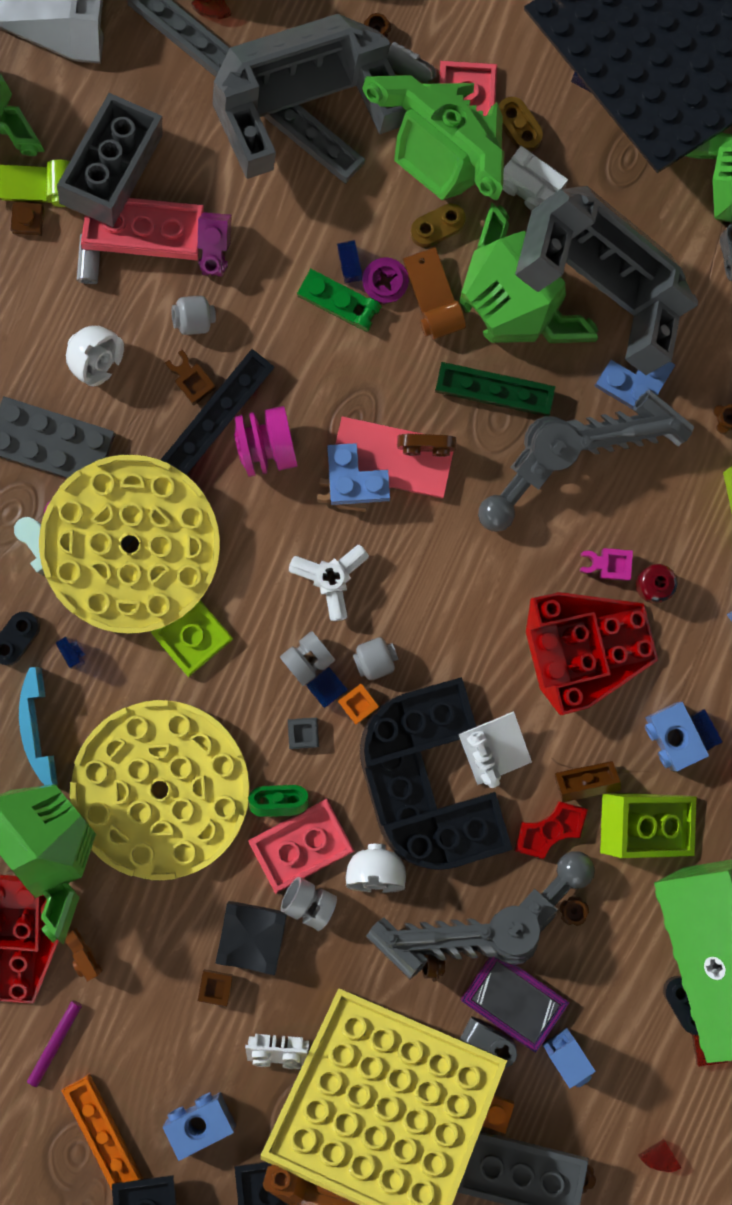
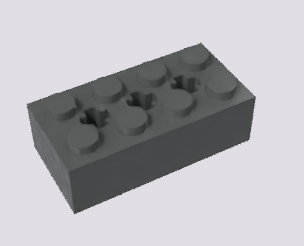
(110, 159)

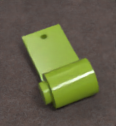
(32, 182)

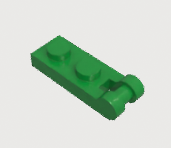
(338, 300)

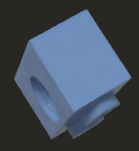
(690, 747)
(569, 1059)
(188, 1140)

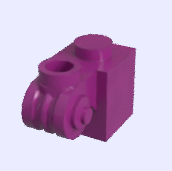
(213, 238)

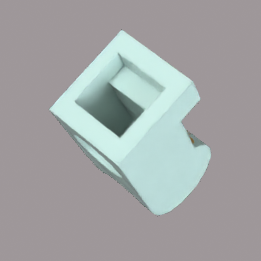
(28, 532)

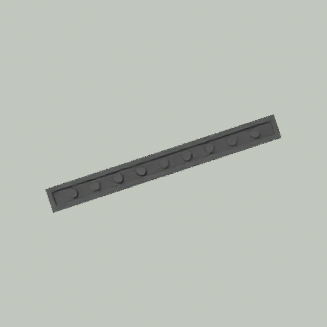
(210, 54)

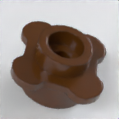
(721, 413)

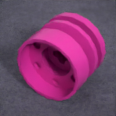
(265, 441)

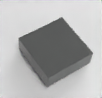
(303, 733)

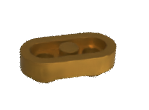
(521, 125)
(438, 224)

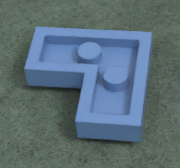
(627, 386)
(351, 485)

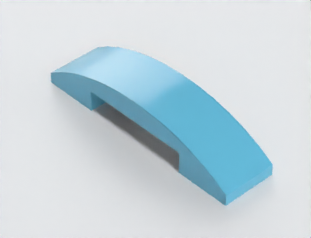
(34, 688)

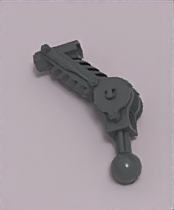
(557, 444)
(509, 936)

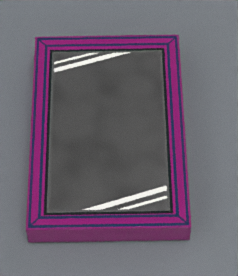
(515, 1002)

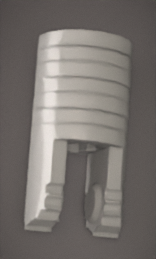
(409, 63)

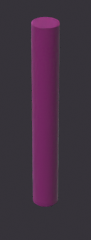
(54, 1043)

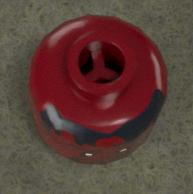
(661, 575)

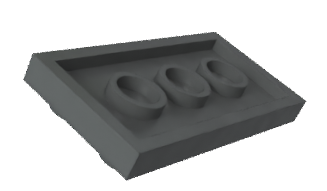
(50, 439)
(523, 1173)

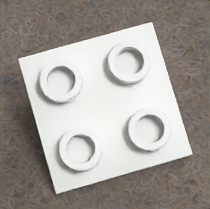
(495, 749)
(263, 1055)

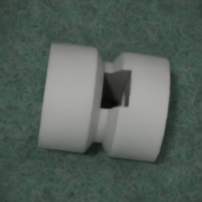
(297, 663)
(310, 904)

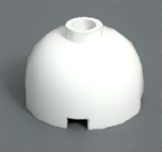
(92, 354)
(376, 870)

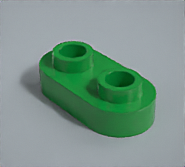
(278, 800)

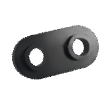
(18, 640)
(679, 1006)

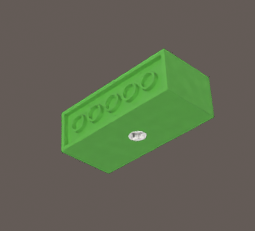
(699, 923)

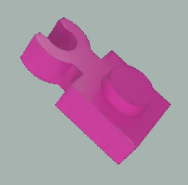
(612, 563)

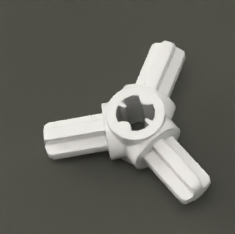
(342, 567)

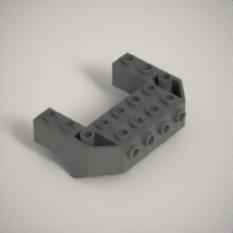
(292, 70)
(618, 259)

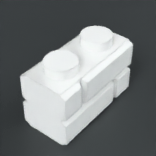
(531, 178)

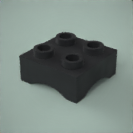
(251, 937)

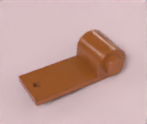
(439, 309)

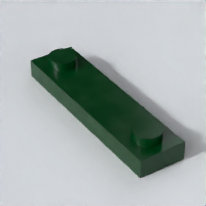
(495, 389)

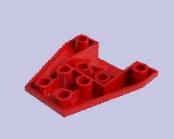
(586, 647)
(23, 944)

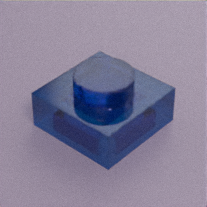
(72, 652)
(326, 687)

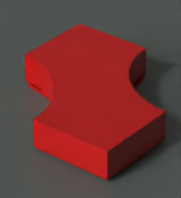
(562, 823)

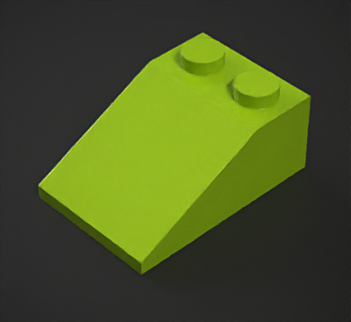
(648, 825)

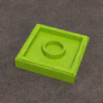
(193, 638)

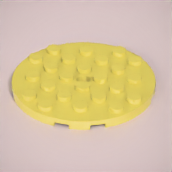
(85, 534)
(204, 795)

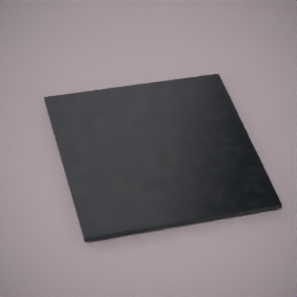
(650, 65)

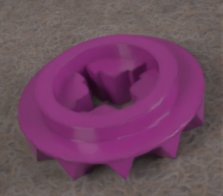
(389, 268)

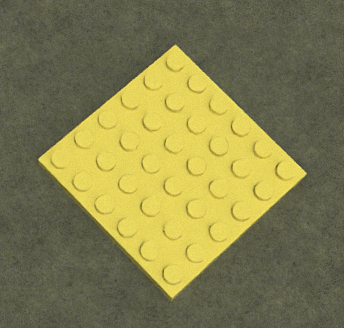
(384, 1108)

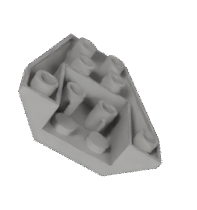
(59, 26)

